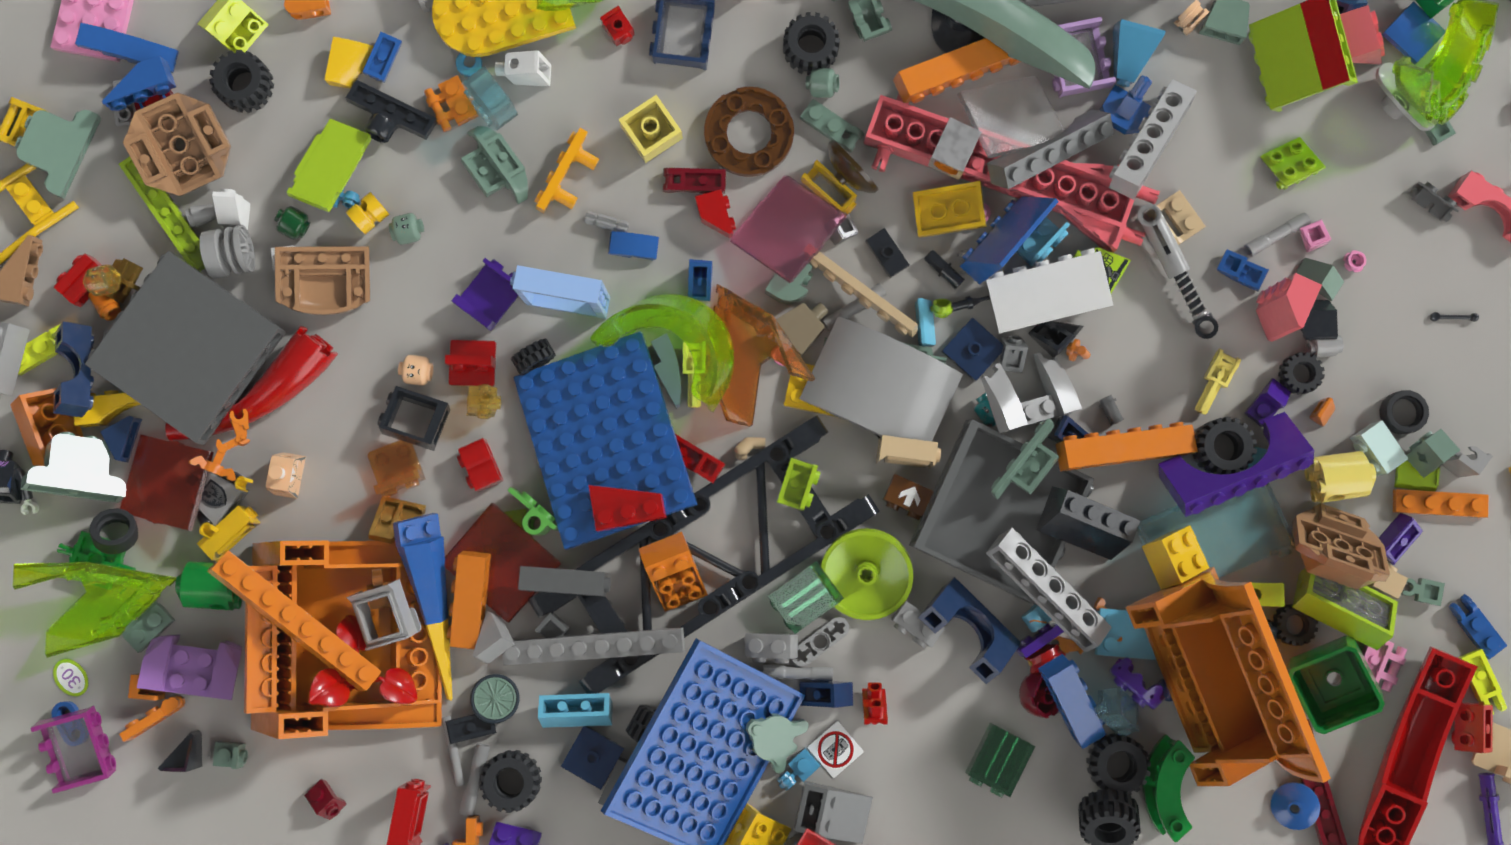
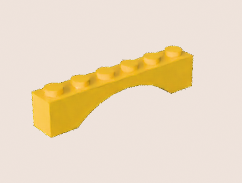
(105, 409)

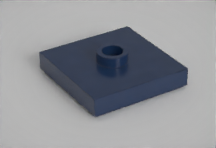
(973, 349)
(592, 757)

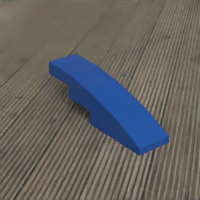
(123, 45)

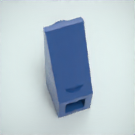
(143, 81)

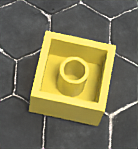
(651, 128)

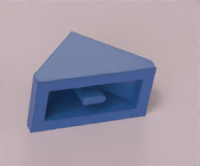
(700, 279)

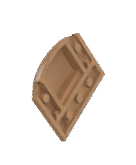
(322, 278)

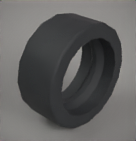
(1419, 403)
(114, 516)

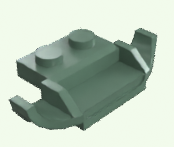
(495, 164)

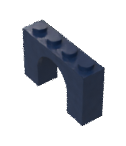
(995, 639)

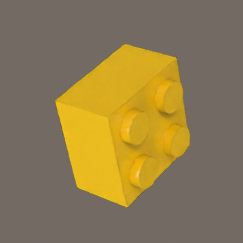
(1175, 557)

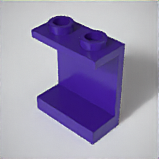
(488, 295)

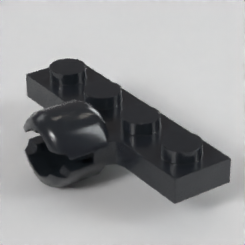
(389, 113)

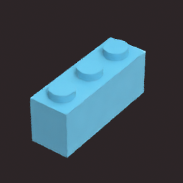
(575, 710)

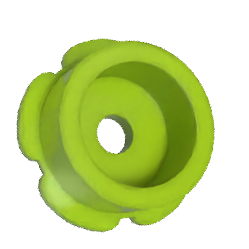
(941, 308)

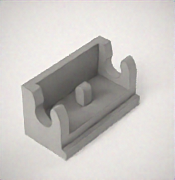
(1468, 465)

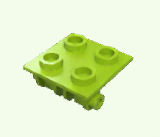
(1292, 163)

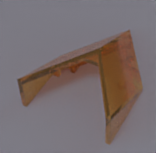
(755, 340)

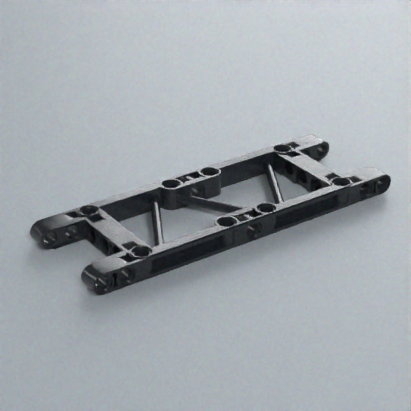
(732, 592)

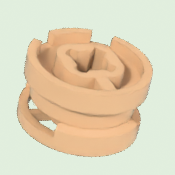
(1189, 15)

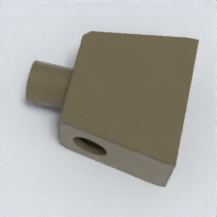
(803, 325)

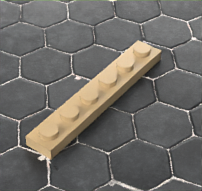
(866, 296)

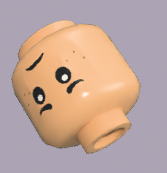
(416, 370)

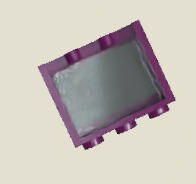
(76, 748)

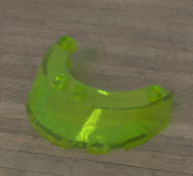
(1443, 83)
(694, 324)

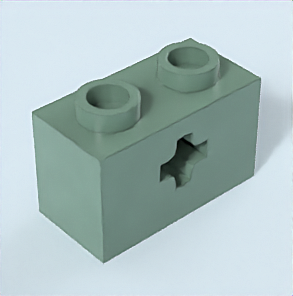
(1431, 452)

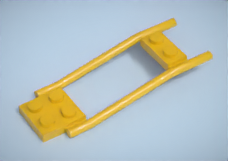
(32, 205)

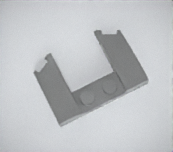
(1012, 414)

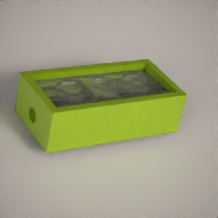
(1356, 613)

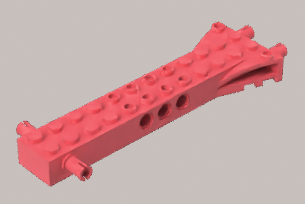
(1078, 187)

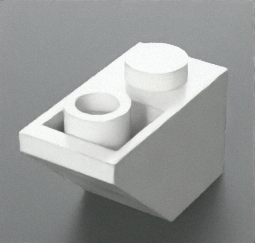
(231, 208)

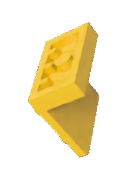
(757, 829)

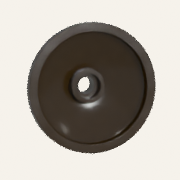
(849, 170)

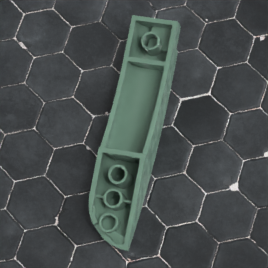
(1023, 35)

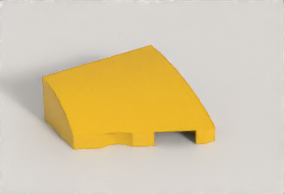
(346, 62)

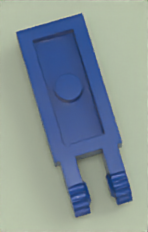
(1478, 628)

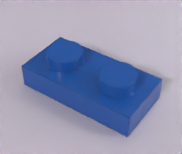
(382, 57)

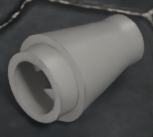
(200, 215)

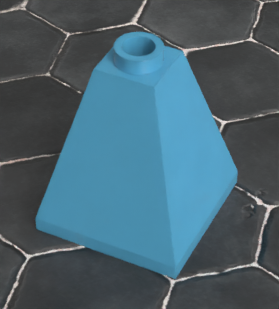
(1132, 49)

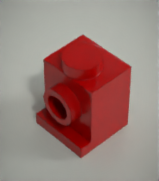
(611, 20)

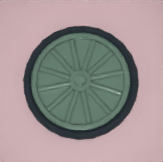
(494, 698)

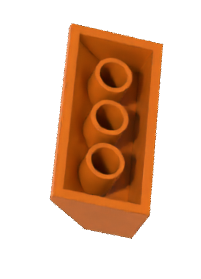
(39, 423)

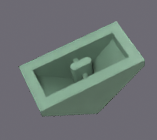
(1323, 274)

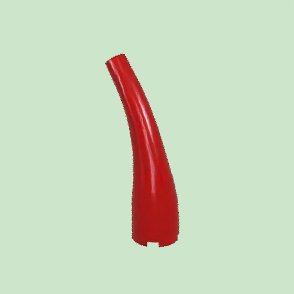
(289, 374)

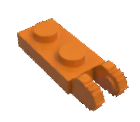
(154, 716)

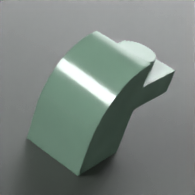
(790, 292)

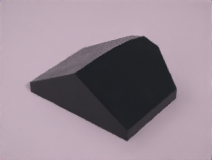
(1321, 322)

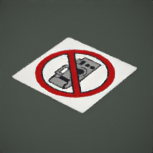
(835, 749)

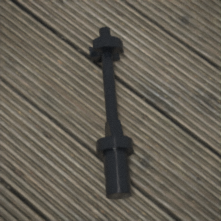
(968, 303)

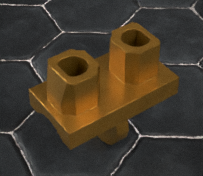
(129, 274)

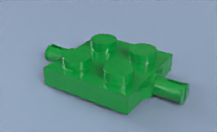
(86, 551)

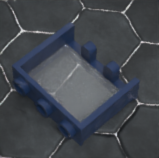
(682, 32)

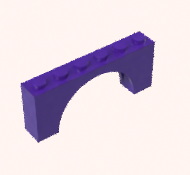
(1199, 490)

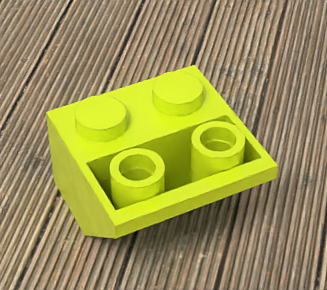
(233, 24)

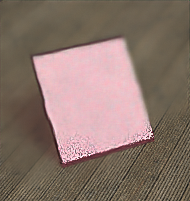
(788, 228)

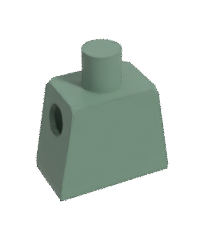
(1227, 21)

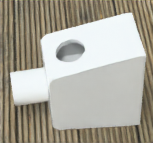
(525, 68)

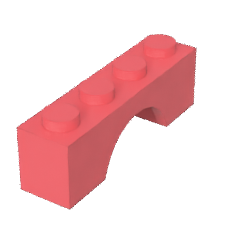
(1475, 190)

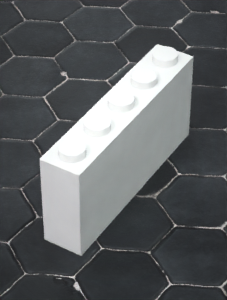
(1049, 291)

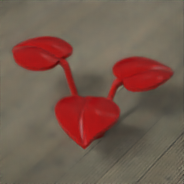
(334, 691)

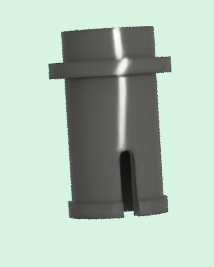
(1111, 410)

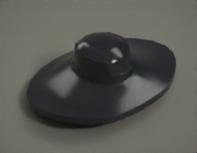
(950, 33)

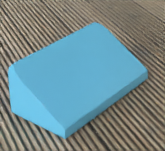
(925, 322)

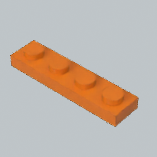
(1440, 503)

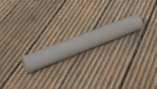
(454, 757)

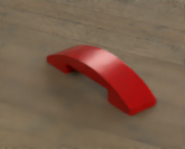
(699, 461)

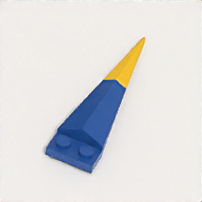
(424, 561)

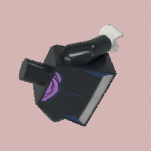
(10, 484)

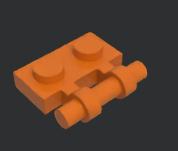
(459, 105)

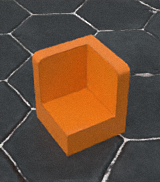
(137, 693)

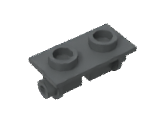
(1441, 207)

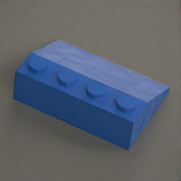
(1006, 236)

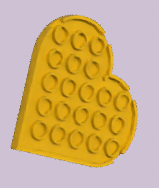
(494, 26)

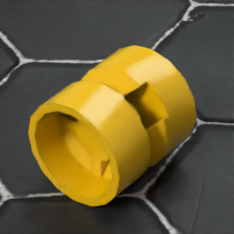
(367, 213)

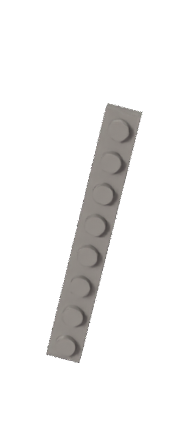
(595, 646)

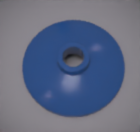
(1299, 795)

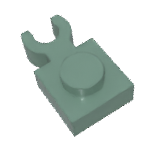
(1425, 591)

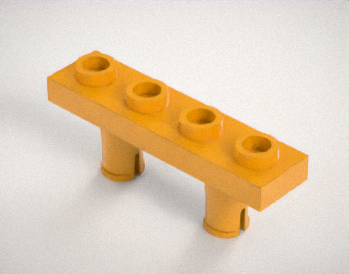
(554, 179)

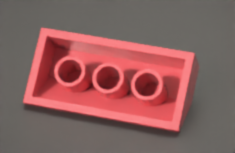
(1286, 305)

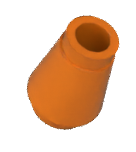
(105, 306)

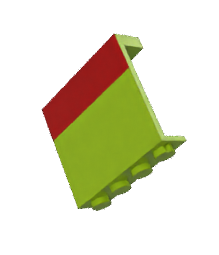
(1301, 52)

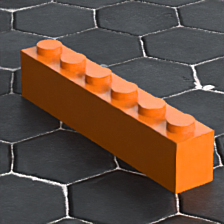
(950, 70)
(1126, 447)

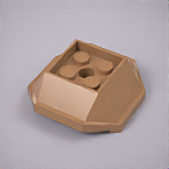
(154, 151)
(1339, 547)

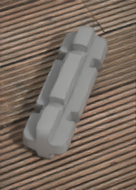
(606, 222)

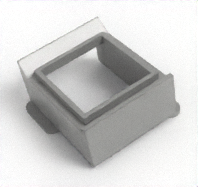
(405, 617)

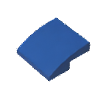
(1414, 32)

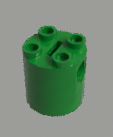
(203, 591)

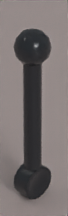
(1436, 316)

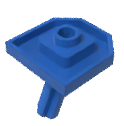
(1126, 107)

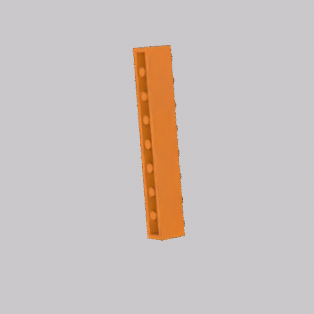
(294, 620)

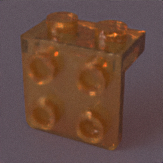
(395, 468)

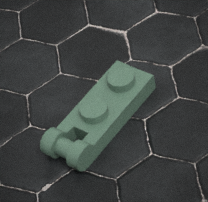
(831, 125)

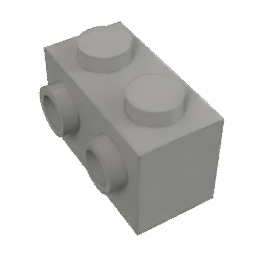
(907, 620)
(771, 645)

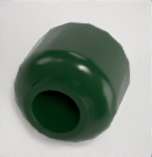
(292, 222)

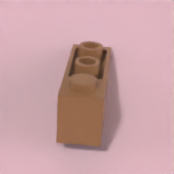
(20, 272)

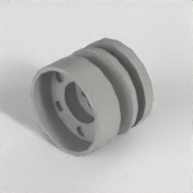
(227, 251)

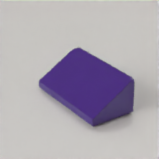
(1399, 536)

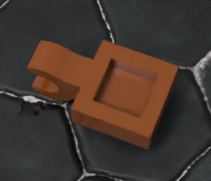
(377, 581)

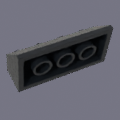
(1086, 523)

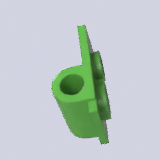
(535, 512)

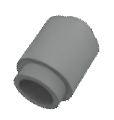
(1325, 347)

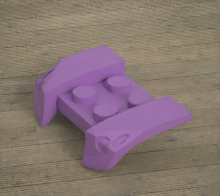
(190, 669)

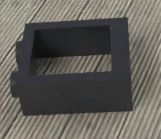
(435, 427)

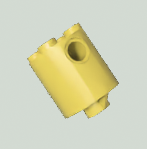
(1340, 477)

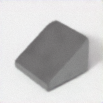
(844, 231)

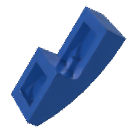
(633, 245)
(1242, 271)

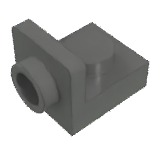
(1013, 353)

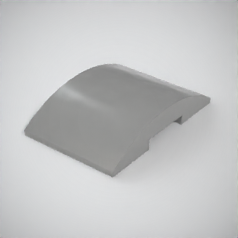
(880, 383)

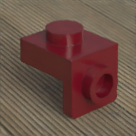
(324, 800)

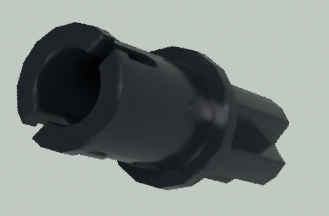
(944, 269)

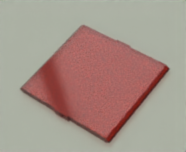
(164, 483)
(509, 549)

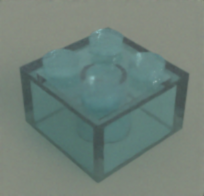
(489, 98)

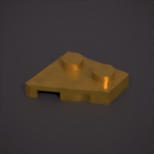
(391, 511)

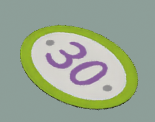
(70, 677)

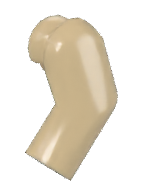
(747, 445)

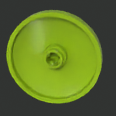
(869, 573)

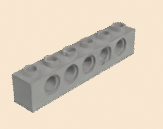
(1152, 140)
(1048, 590)

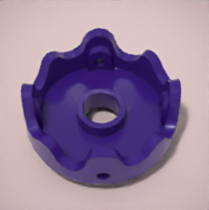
(1134, 682)

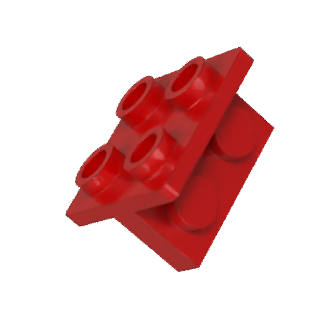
(471, 362)

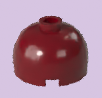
(1036, 696)

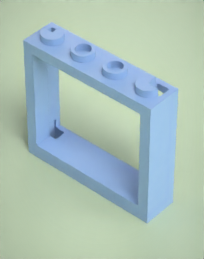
(561, 291)

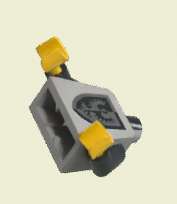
(219, 499)

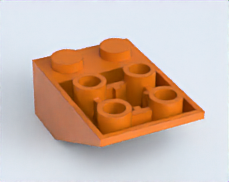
(672, 571)

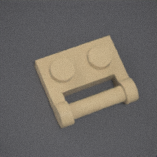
(1181, 215)

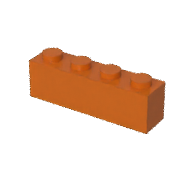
(469, 598)

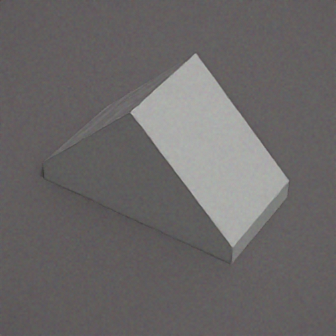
(493, 639)

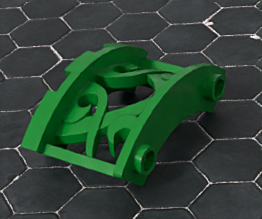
(1163, 787)

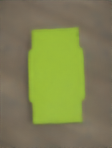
(328, 165)

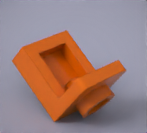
(474, 829)

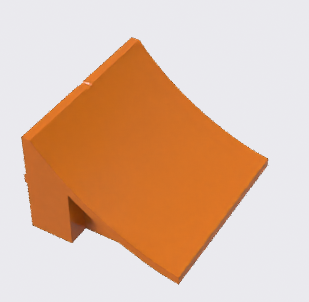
(282, 670)
(1227, 680)

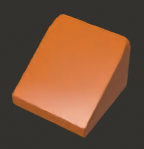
(1323, 411)

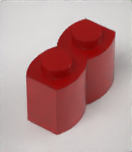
(480, 465)

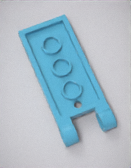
(1133, 643)

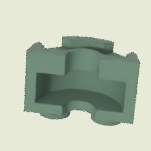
(868, 19)

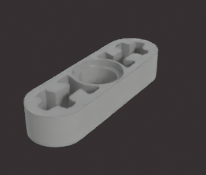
(837, 635)

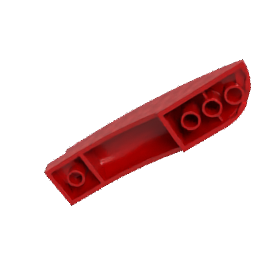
(1415, 749)

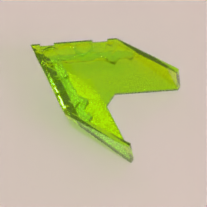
(110, 602)

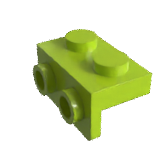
(797, 484)

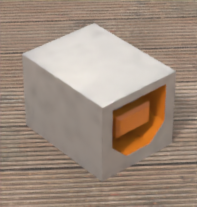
(954, 148)

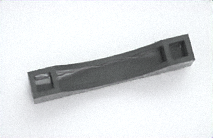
(1021, 165)

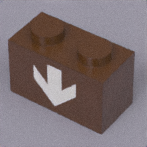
(907, 496)

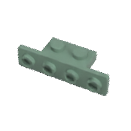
(1030, 465)

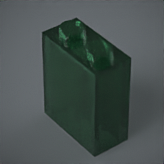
(805, 597)
(999, 760)

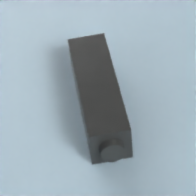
(564, 581)

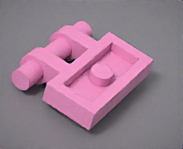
(1378, 659)

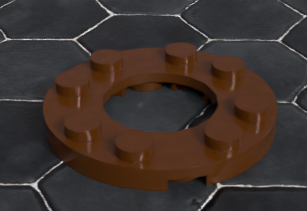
(752, 100)

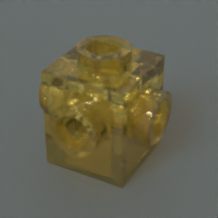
(482, 401)

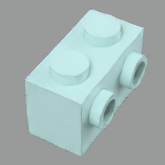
(1379, 447)

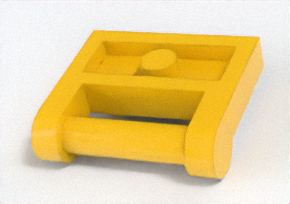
(18, 129)

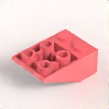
(1363, 36)

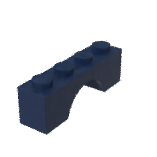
(74, 344)

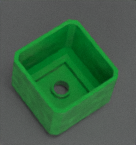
(1338, 704)

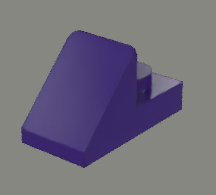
(1268, 402)

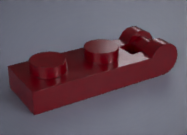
(694, 180)

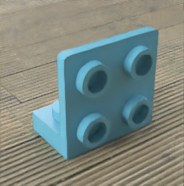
(1038, 243)

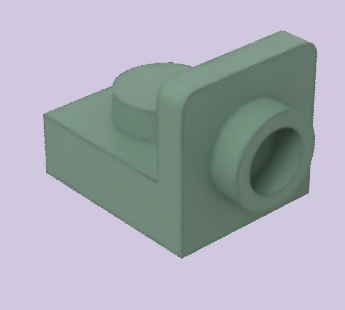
(230, 754)

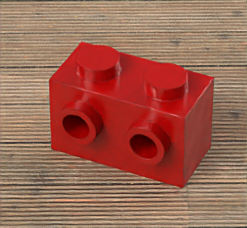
(1473, 728)

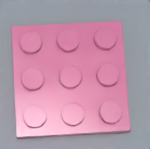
(100, 13)

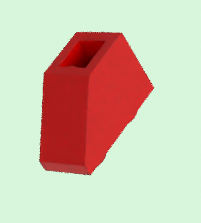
(714, 214)

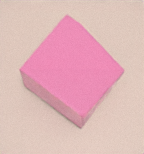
(1315, 235)

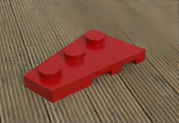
(624, 507)

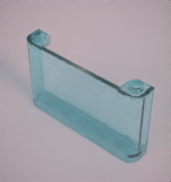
(1232, 532)

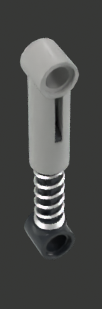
(1176, 267)

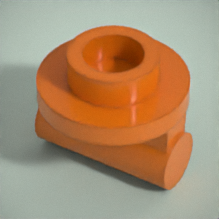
(1075, 349)

